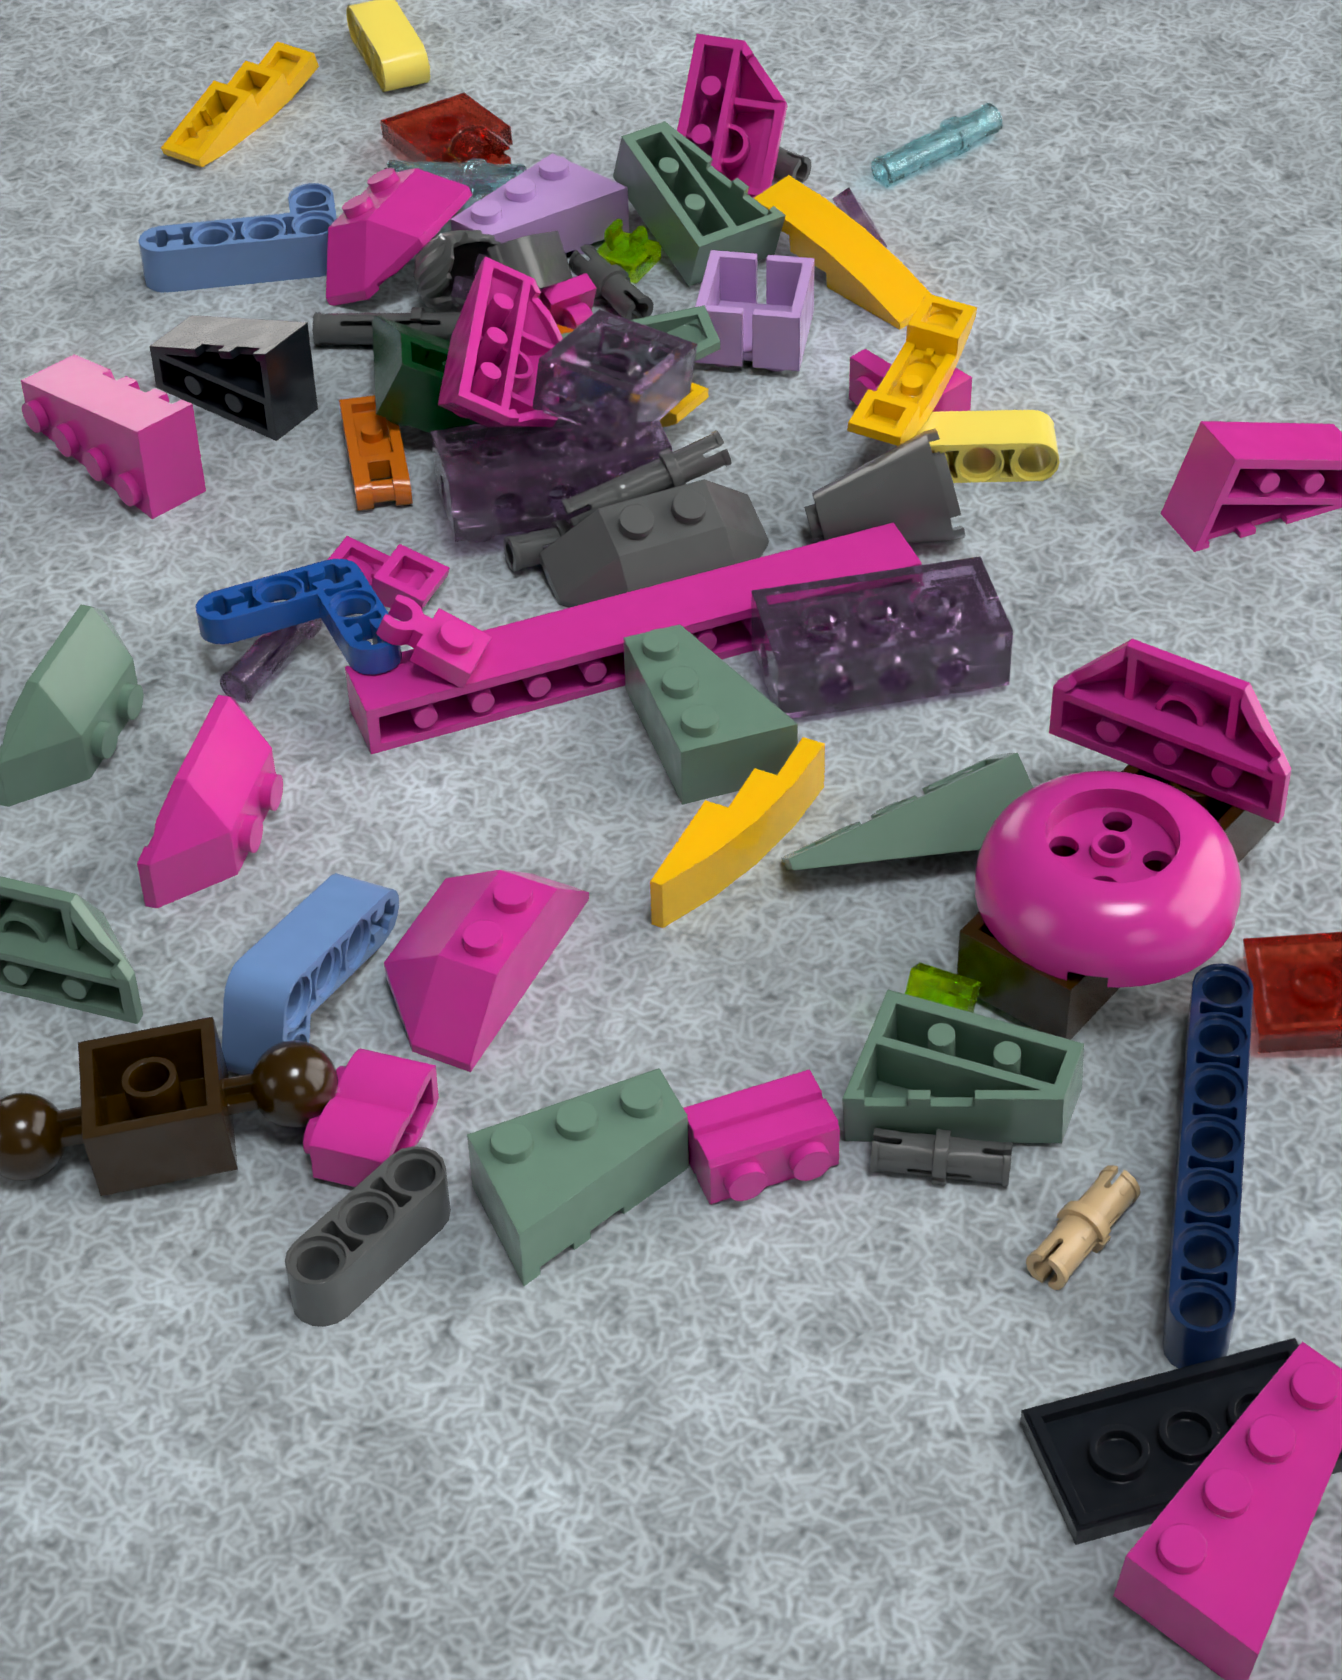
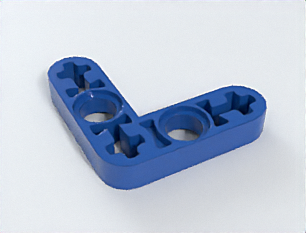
(312, 592)

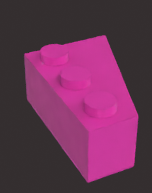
(1254, 475)

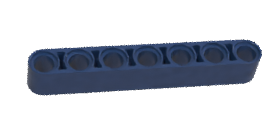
(1209, 1168)

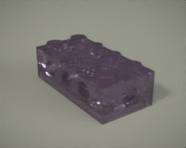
(524, 466)
(881, 637)

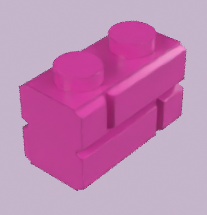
(762, 1137)

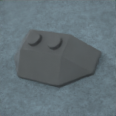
(653, 542)

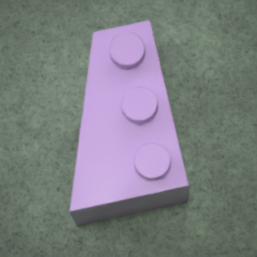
(549, 199)

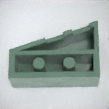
(691, 202)
(961, 1074)

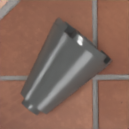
(899, 487)

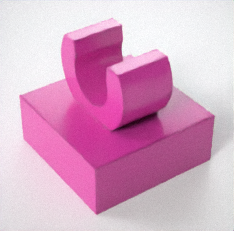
(570, 300)

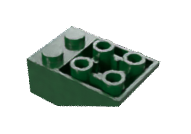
(410, 377)

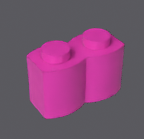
(376, 1112)

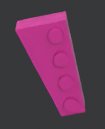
(118, 432)
(1235, 1529)

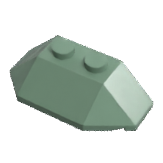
(69, 710)
(63, 952)

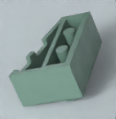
(702, 715)
(576, 1165)

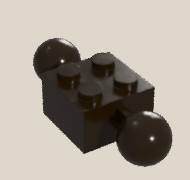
(161, 1106)

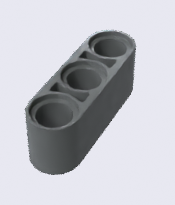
(536, 256)
(368, 1236)

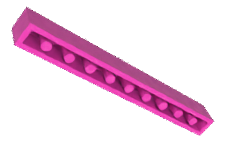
(583, 646)

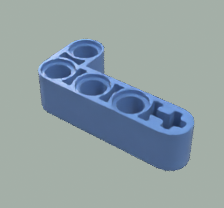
(242, 248)
(301, 966)

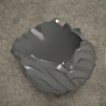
(443, 259)

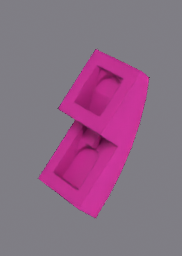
(400, 573)

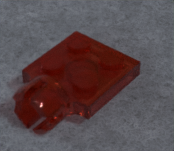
(449, 132)
(1296, 991)

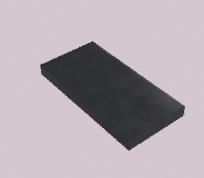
(1133, 1445)

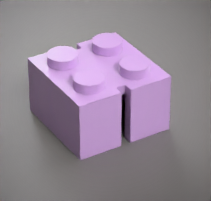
(767, 333)

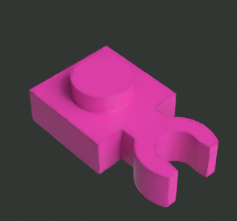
(439, 643)

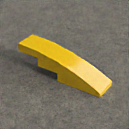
(241, 106)
(851, 257)
(731, 840)

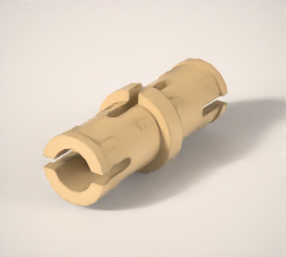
(1083, 1227)

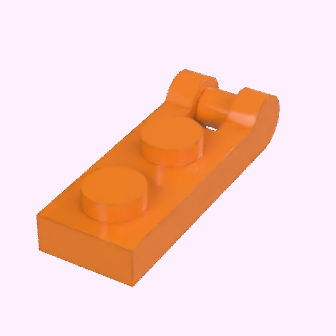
(374, 453)

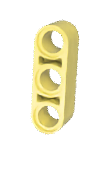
(388, 44)
(995, 445)

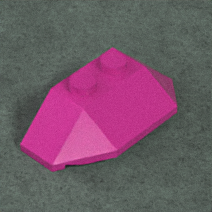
(733, 111)
(386, 229)
(498, 350)
(1176, 725)
(212, 808)
(475, 958)

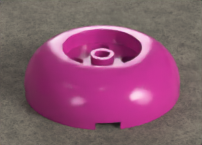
(1108, 879)

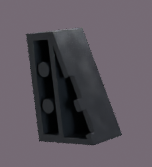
(240, 370)

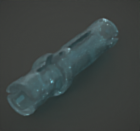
(952, 136)
(476, 174)

